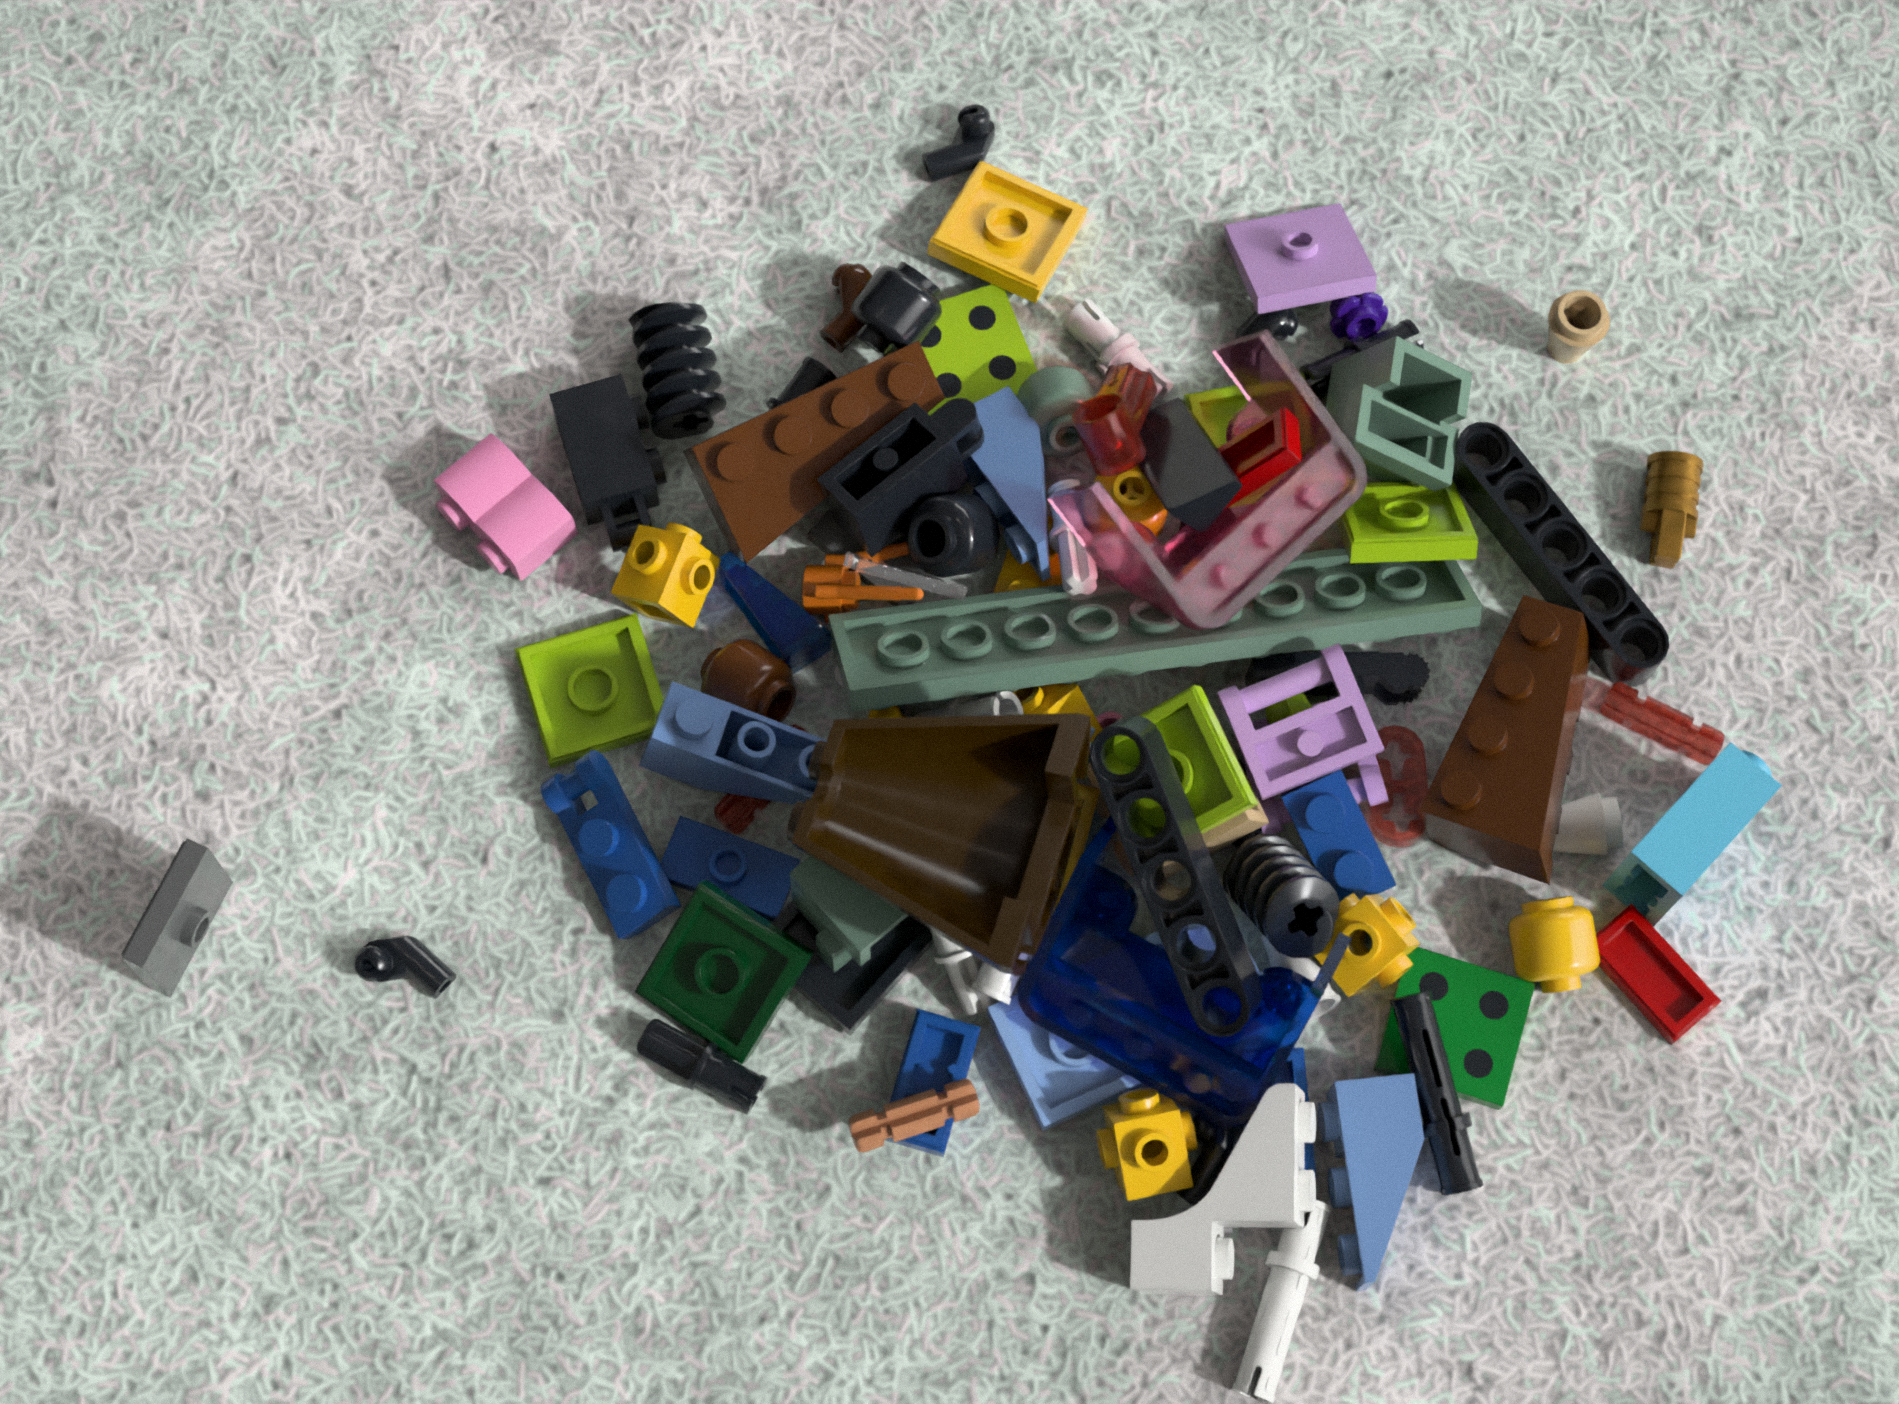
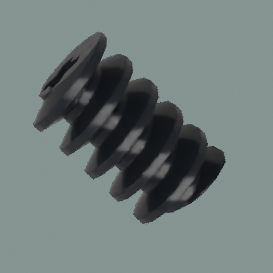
(677, 368)
(1282, 895)

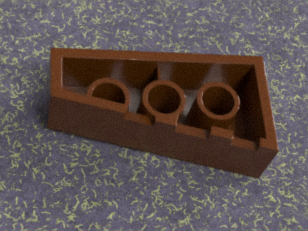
(767, 468)
(1512, 752)

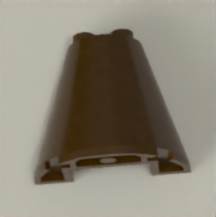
(952, 820)

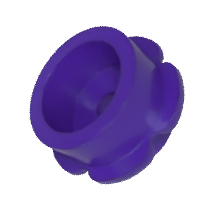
(1358, 315)

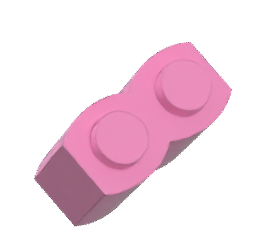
(504, 507)

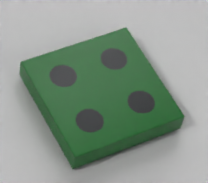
(1478, 1019)

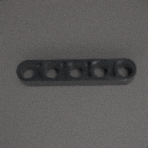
(1554, 526)
(1170, 906)

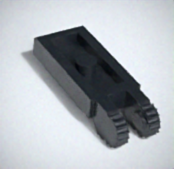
(1385, 675)

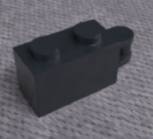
(608, 455)
(899, 468)

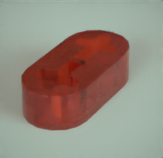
(1412, 786)

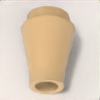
(1576, 325)

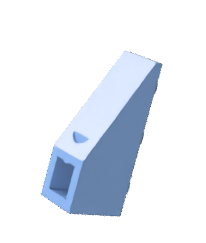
(1012, 477)
(728, 748)
(1380, 1137)

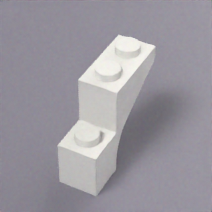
(1256, 1189)

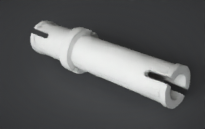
(1280, 1304)

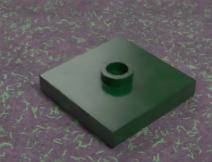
(724, 971)

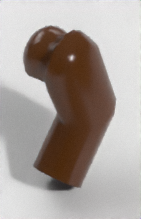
(843, 327)

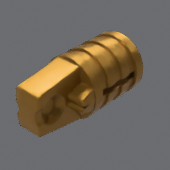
(1670, 504)

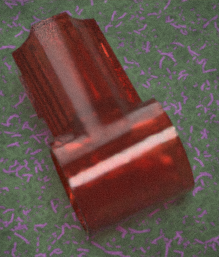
(1113, 420)

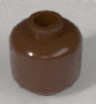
(750, 679)

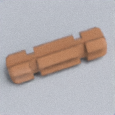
(913, 1115)

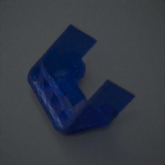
(1126, 1007)

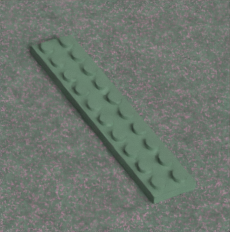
(1058, 638)

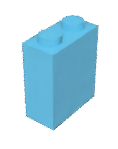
(1693, 833)

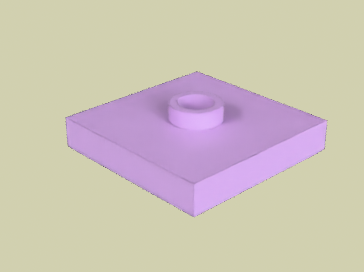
(1300, 258)

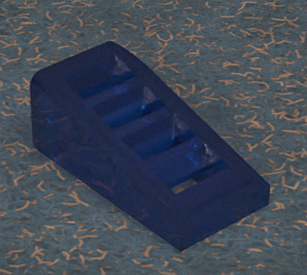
(776, 619)

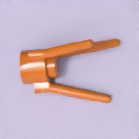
(835, 590)

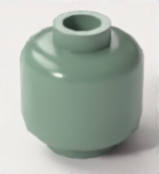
(1050, 400)

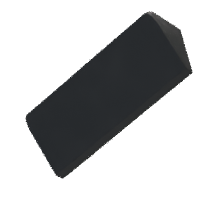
(1186, 466)

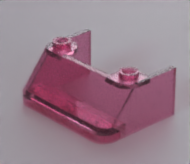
(1216, 573)

